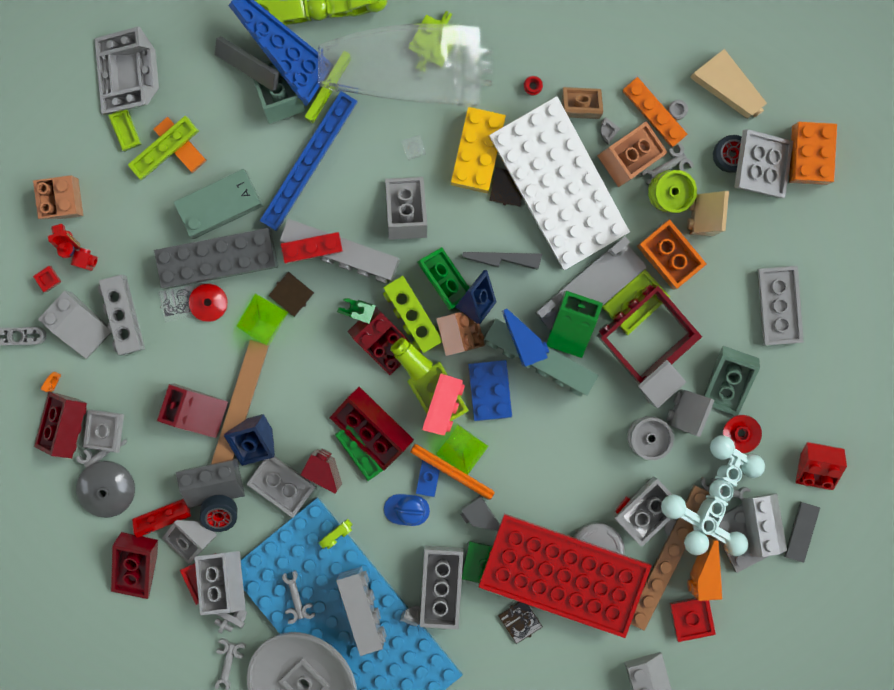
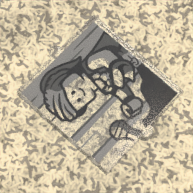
(176, 303)

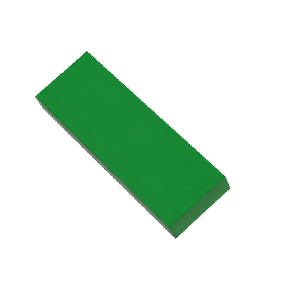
(363, 461)

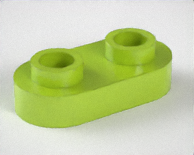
(329, 540)

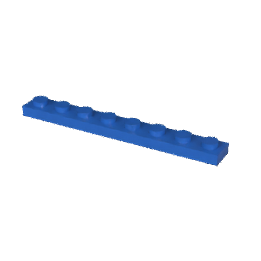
(308, 161)

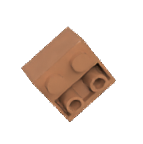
(58, 197)
(459, 333)

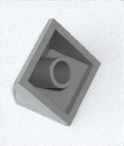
(661, 384)

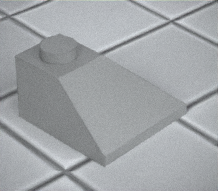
(188, 538)

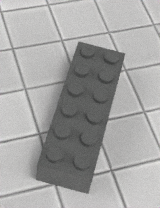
(216, 258)

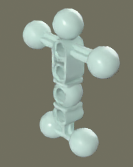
(675, 507)

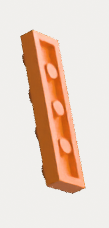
(654, 112)

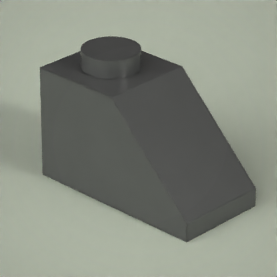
(479, 514)

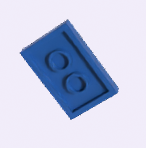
(490, 390)

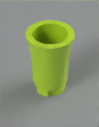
(411, 359)

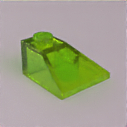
(262, 319)
(462, 449)

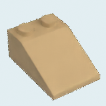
(709, 214)

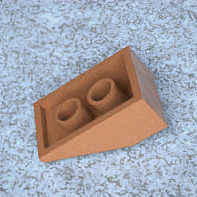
(632, 154)

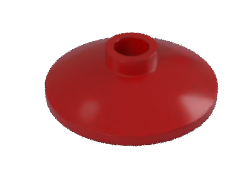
(218, 302)
(752, 435)

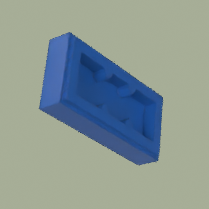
(427, 480)

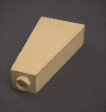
(728, 83)

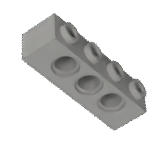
(129, 322)

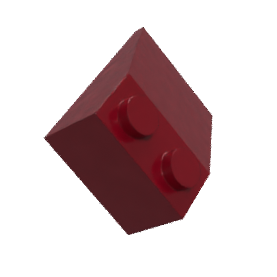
(133, 565)

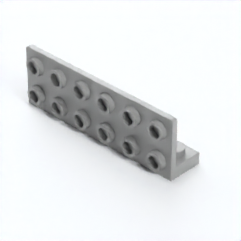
(600, 279)

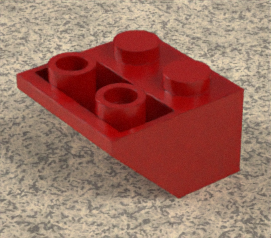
(821, 466)

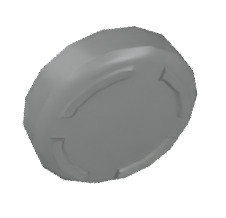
(601, 535)

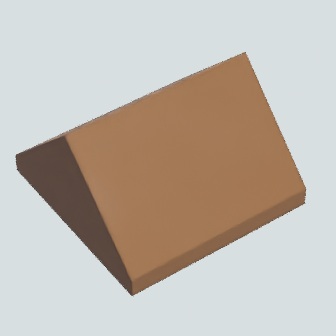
(582, 102)

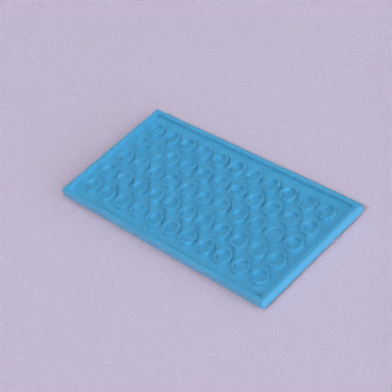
(409, 655)

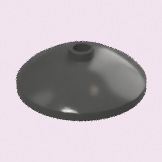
(112, 479)

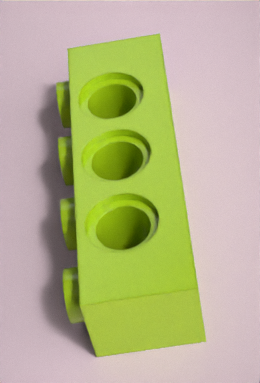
(399, 287)

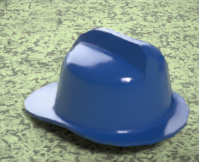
(406, 509)

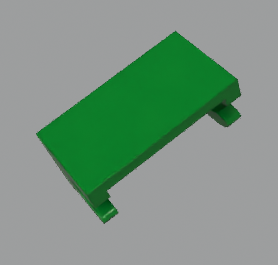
(358, 310)

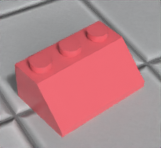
(443, 404)

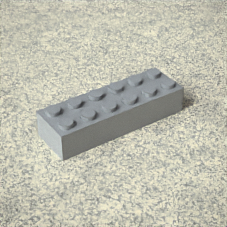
(354, 255)

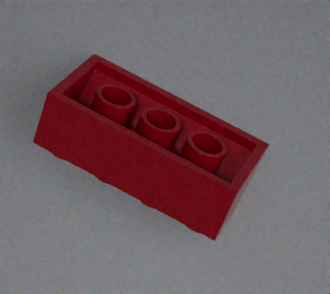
(380, 433)

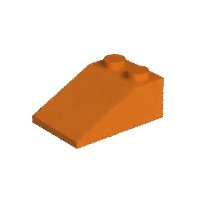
(706, 574)

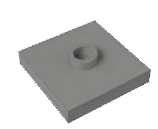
(103, 431)

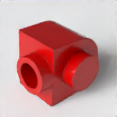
(84, 259)

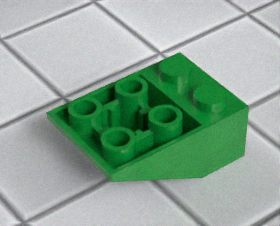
(574, 324)

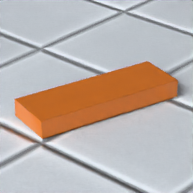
(187, 153)

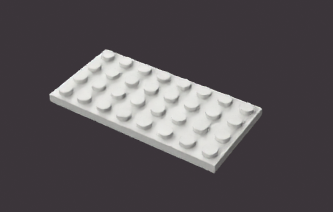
(559, 183)

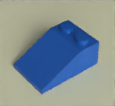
(528, 344)

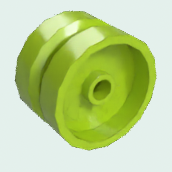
(683, 191)

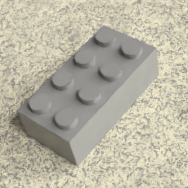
(441, 587)
(361, 611)

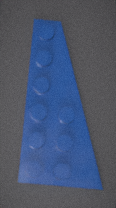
(284, 48)

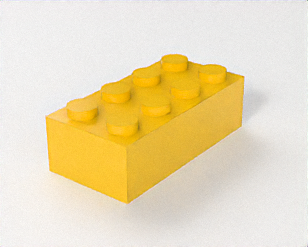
(476, 151)

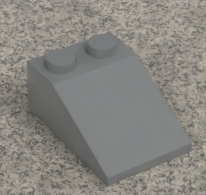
(406, 208)
(75, 324)
(690, 412)
(643, 513)

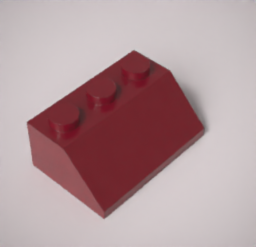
(60, 425)
(322, 470)

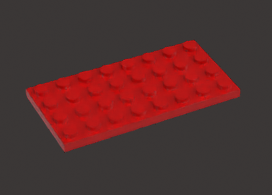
(564, 575)

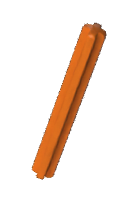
(452, 471)

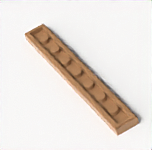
(241, 396)

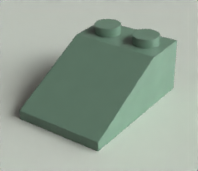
(280, 102)
(731, 379)

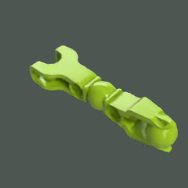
(303, 10)

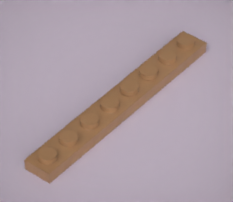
(666, 562)

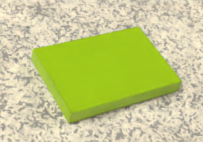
(629, 292)
(425, 388)

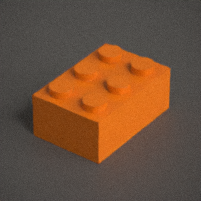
(813, 153)
(671, 255)

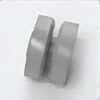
(661, 440)

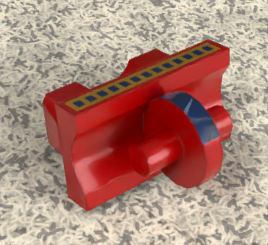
(63, 241)

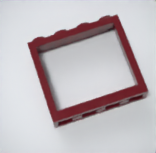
(672, 354)

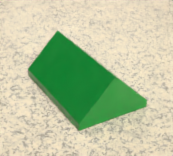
(444, 277)

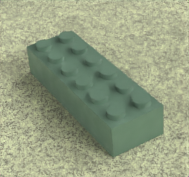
(556, 365)

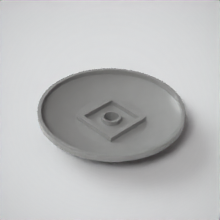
(297, 656)

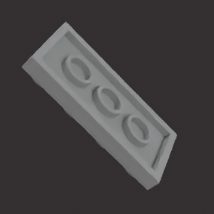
(780, 305)

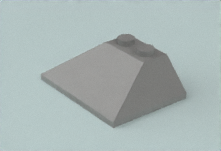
(125, 70)

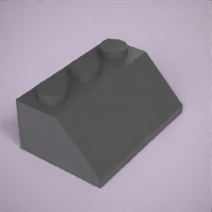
(210, 480)

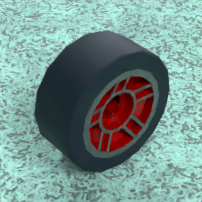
(721, 153)
(218, 513)

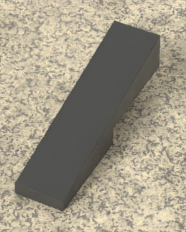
(529, 260)

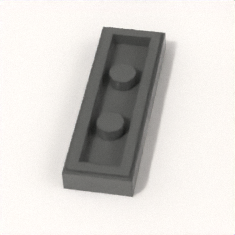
(802, 532)

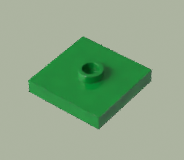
(475, 561)

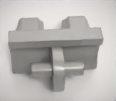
(237, 619)

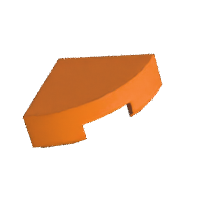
(51, 382)

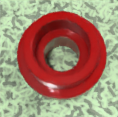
(533, 79)

